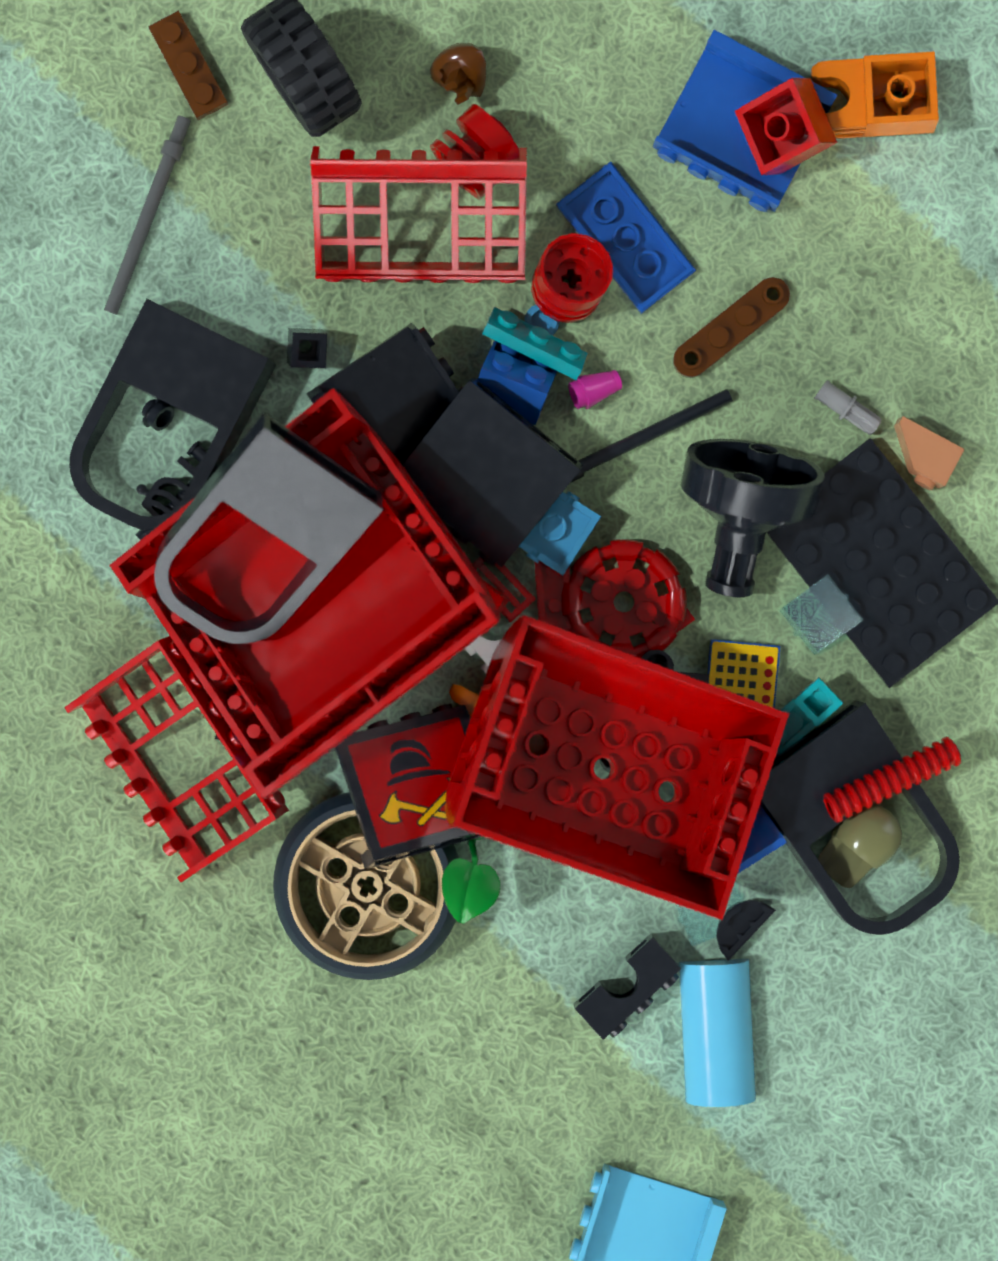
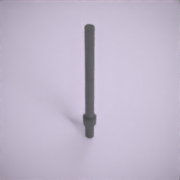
(172, 152)

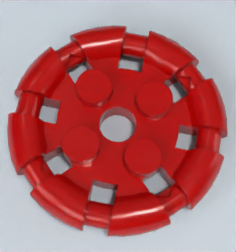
(627, 580)

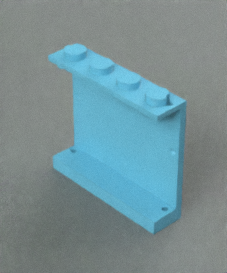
(646, 1221)

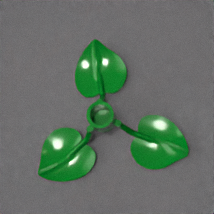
(469, 886)

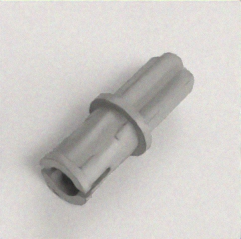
(848, 408)

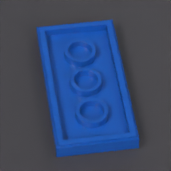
(641, 251)

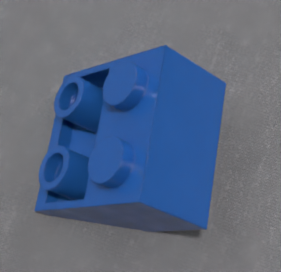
(517, 380)

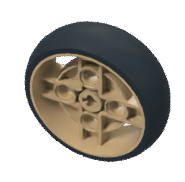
(377, 918)

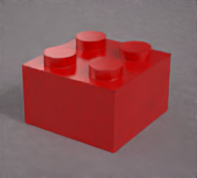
(786, 126)

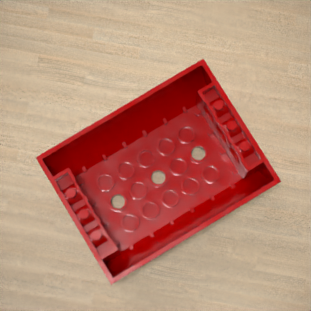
(650, 730)

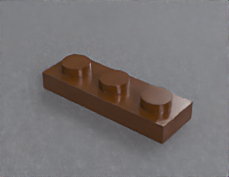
(188, 65)

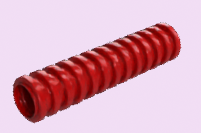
(892, 779)

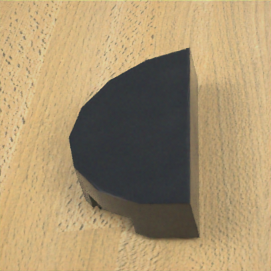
(740, 924)

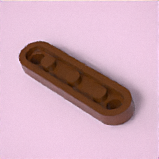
(731, 327)

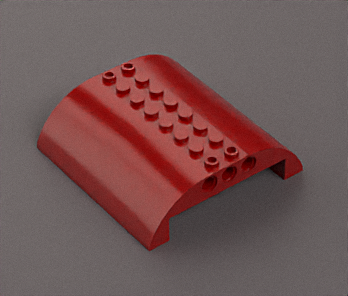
(355, 644)

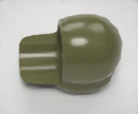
(861, 844)

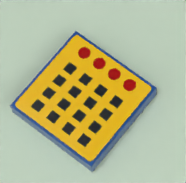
(745, 669)

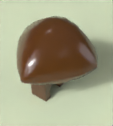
(460, 70)

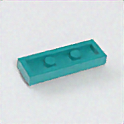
(535, 343)

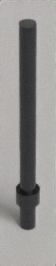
(653, 431)

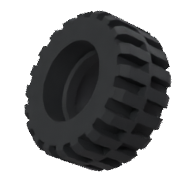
(301, 65)

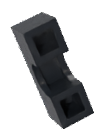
(608, 1011)

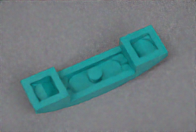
(806, 711)

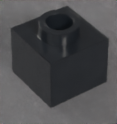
(315, 356)

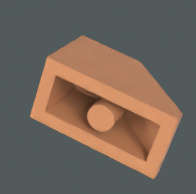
(927, 454)

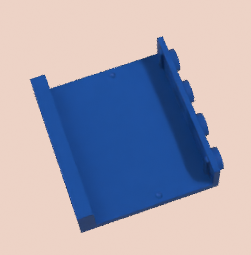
(706, 130)

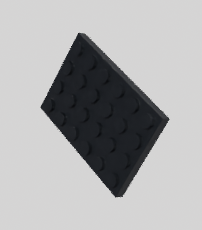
(890, 562)

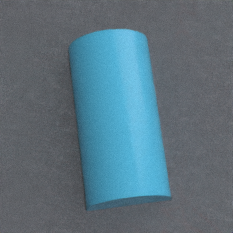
(717, 1032)

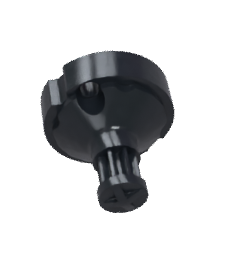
(748, 493)

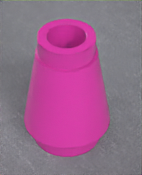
(594, 388)

